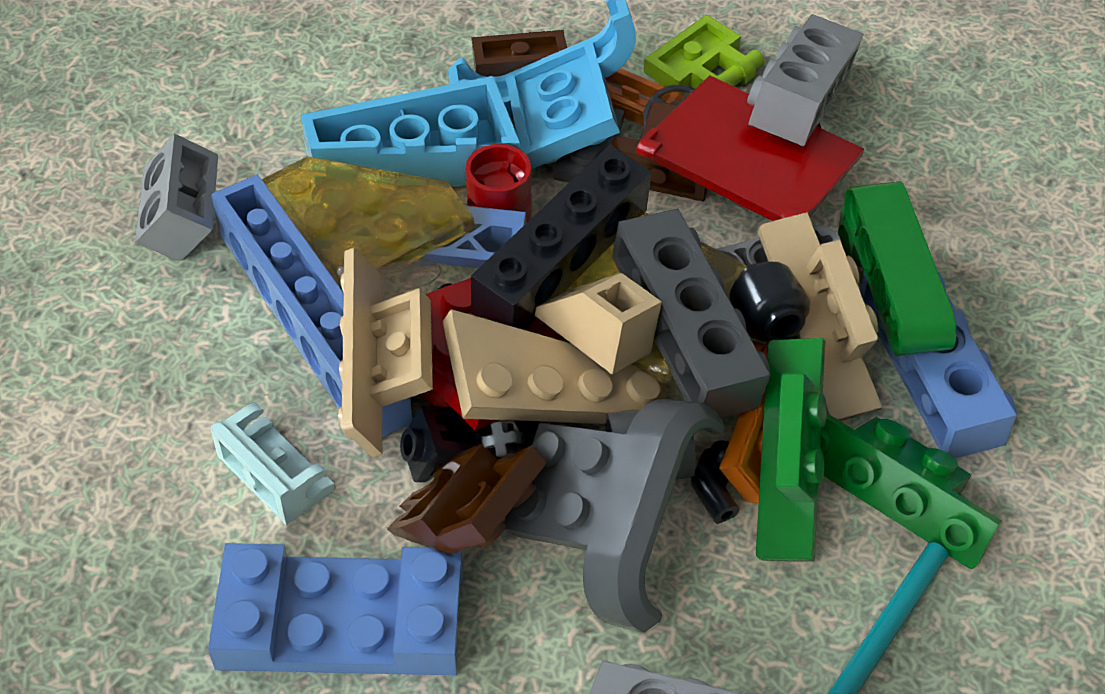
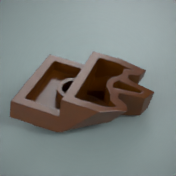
(468, 499)

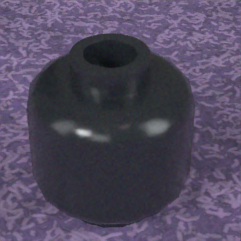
(770, 301)

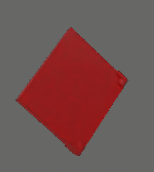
(718, 149)

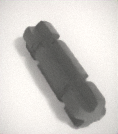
(504, 439)

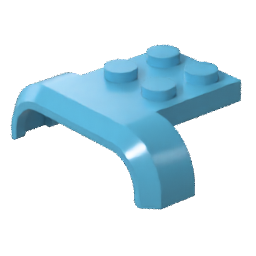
(565, 96)

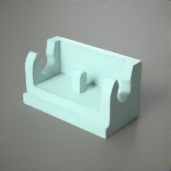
(270, 464)

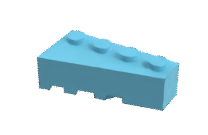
(414, 132)

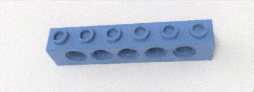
(292, 283)

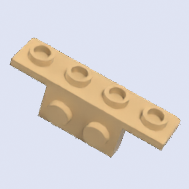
(834, 314)
(383, 350)

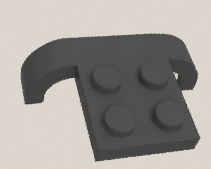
(610, 499)

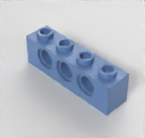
(954, 390)

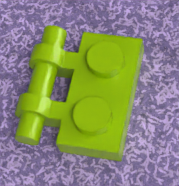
(699, 50)

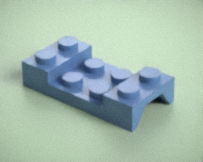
(336, 612)

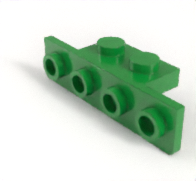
(791, 451)
(908, 484)

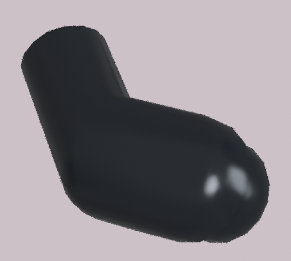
(711, 484)

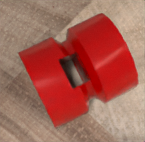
(499, 179)

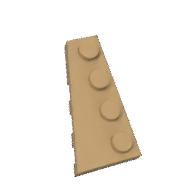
(536, 377)

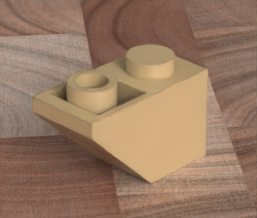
(605, 320)

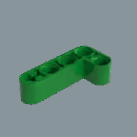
(887, 241)

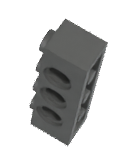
(696, 325)

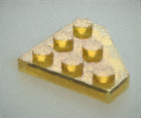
(367, 208)

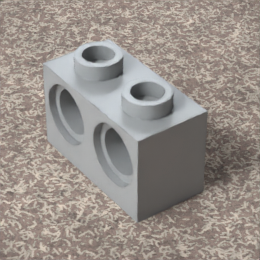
(177, 198)

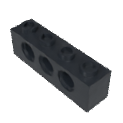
(560, 240)

